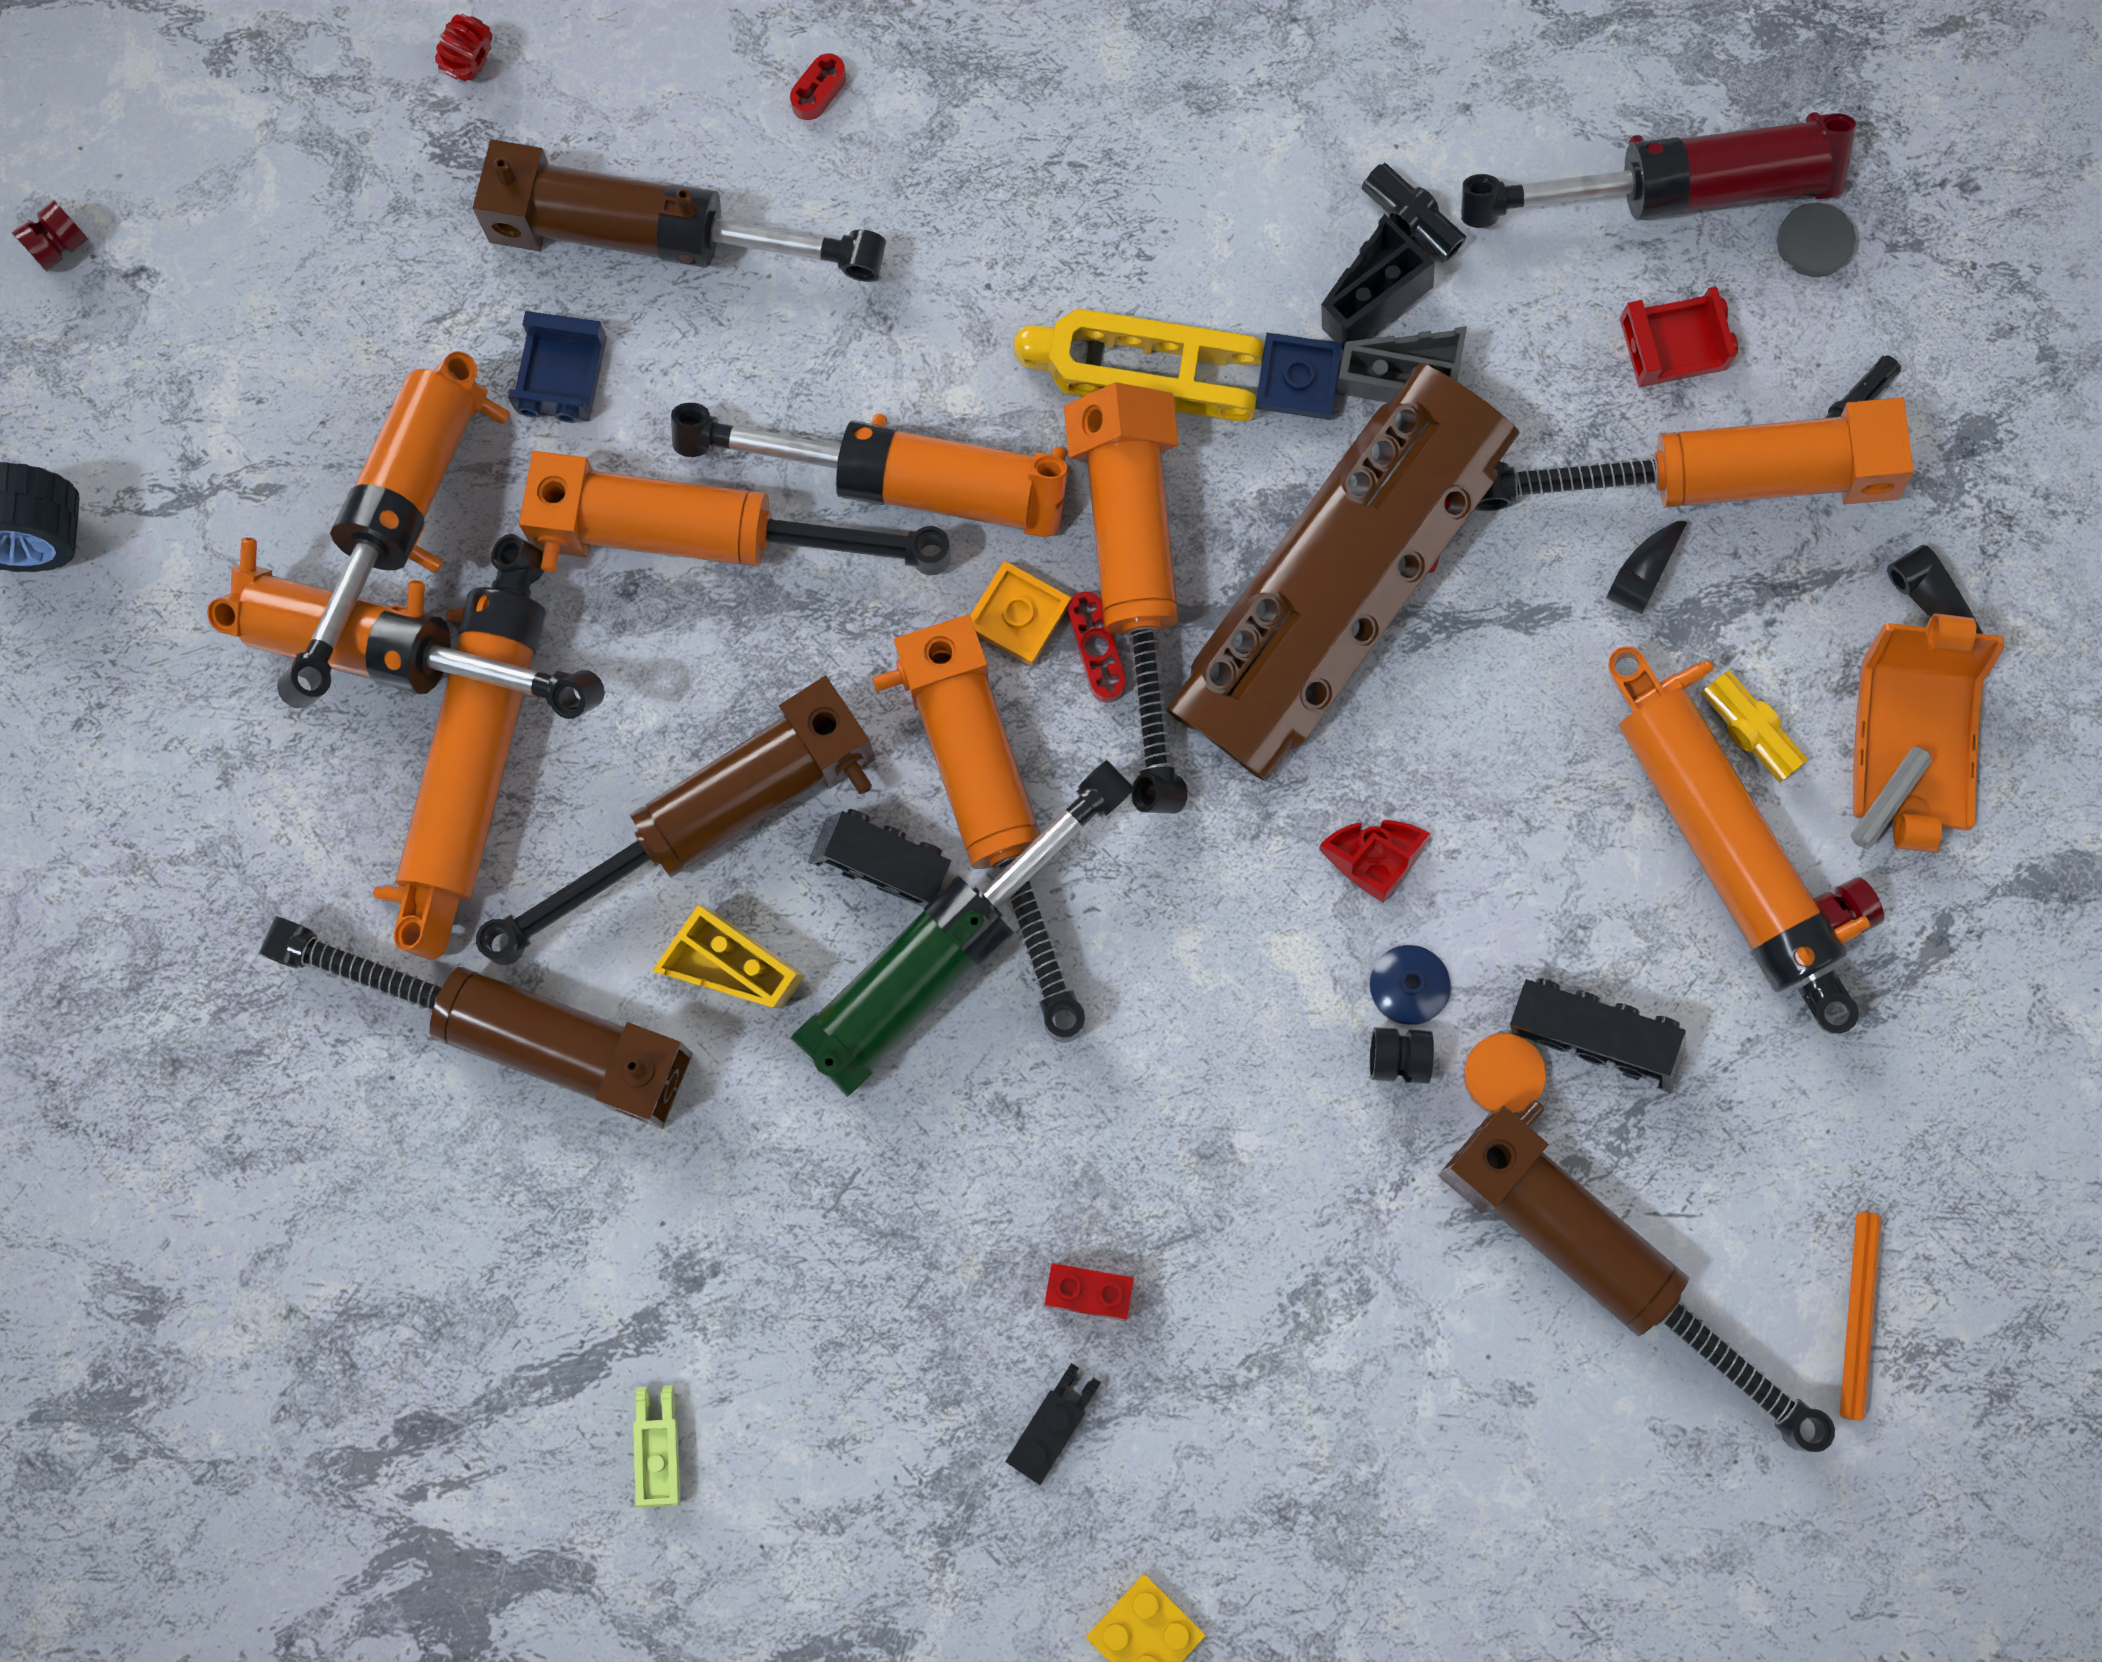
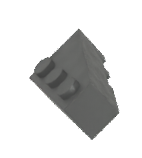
(1382, 365)

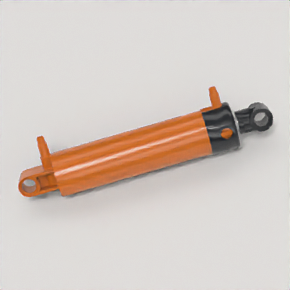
(466, 755)
(1732, 838)

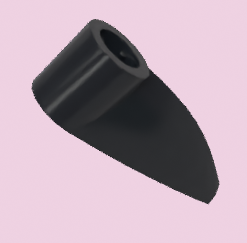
(1644, 568)
(1928, 584)

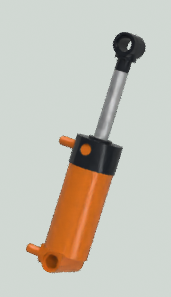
(905, 469)
(390, 500)
(379, 641)

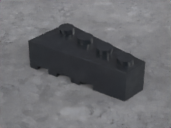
(1600, 1031)

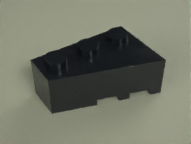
(1378, 285)
(881, 857)

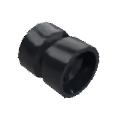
(1401, 1055)

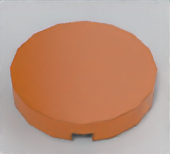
(1504, 1072)

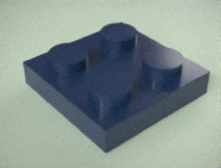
(1298, 376)

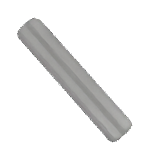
(1891, 797)

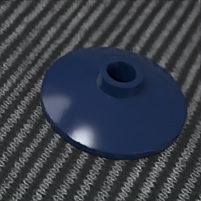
(1396, 999)

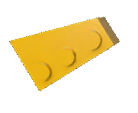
(728, 960)

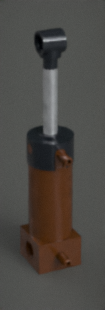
(530, 200)

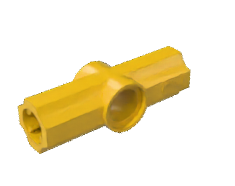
(1754, 726)

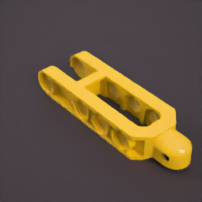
(1050, 349)

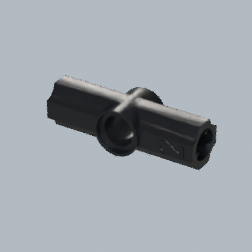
(1414, 212)

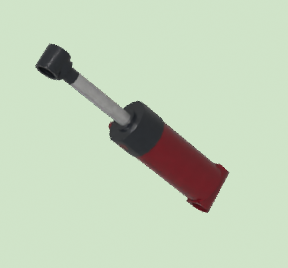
(1693, 172)

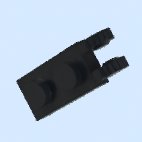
(1050, 1429)

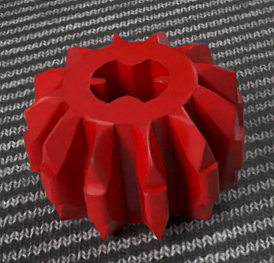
(463, 47)

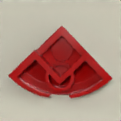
(1375, 856)

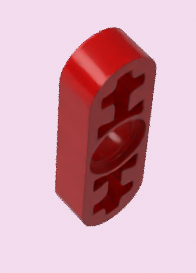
(1079, 624)

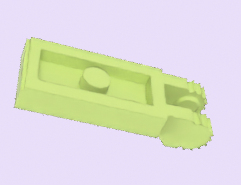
(656, 1452)

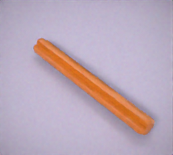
(1860, 1316)

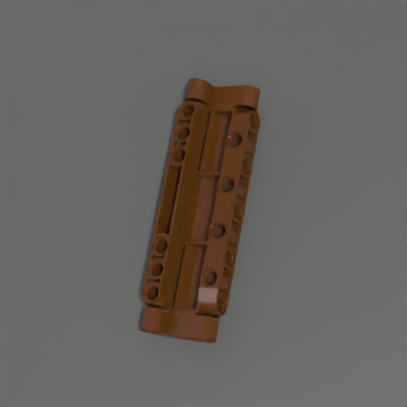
(1344, 568)

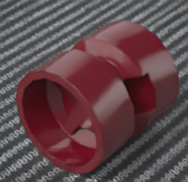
(50, 235)
(1851, 902)

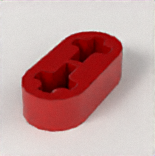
(813, 83)

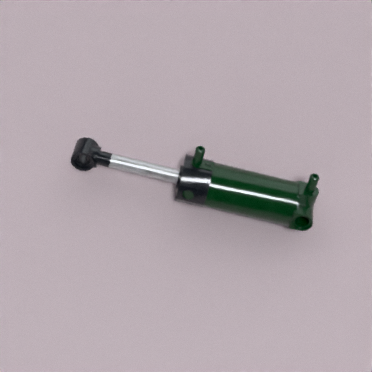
(937, 951)

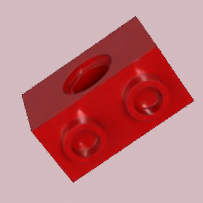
(1089, 1292)

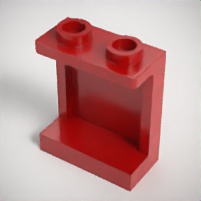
(1678, 338)

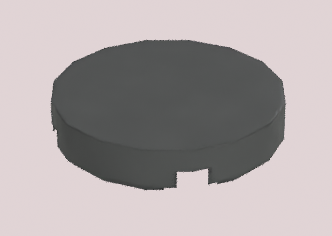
(1816, 239)

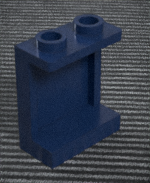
(558, 367)

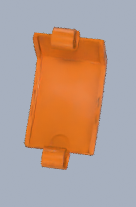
(1927, 694)

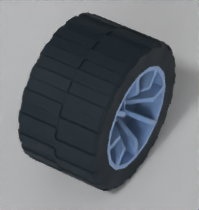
(36, 518)

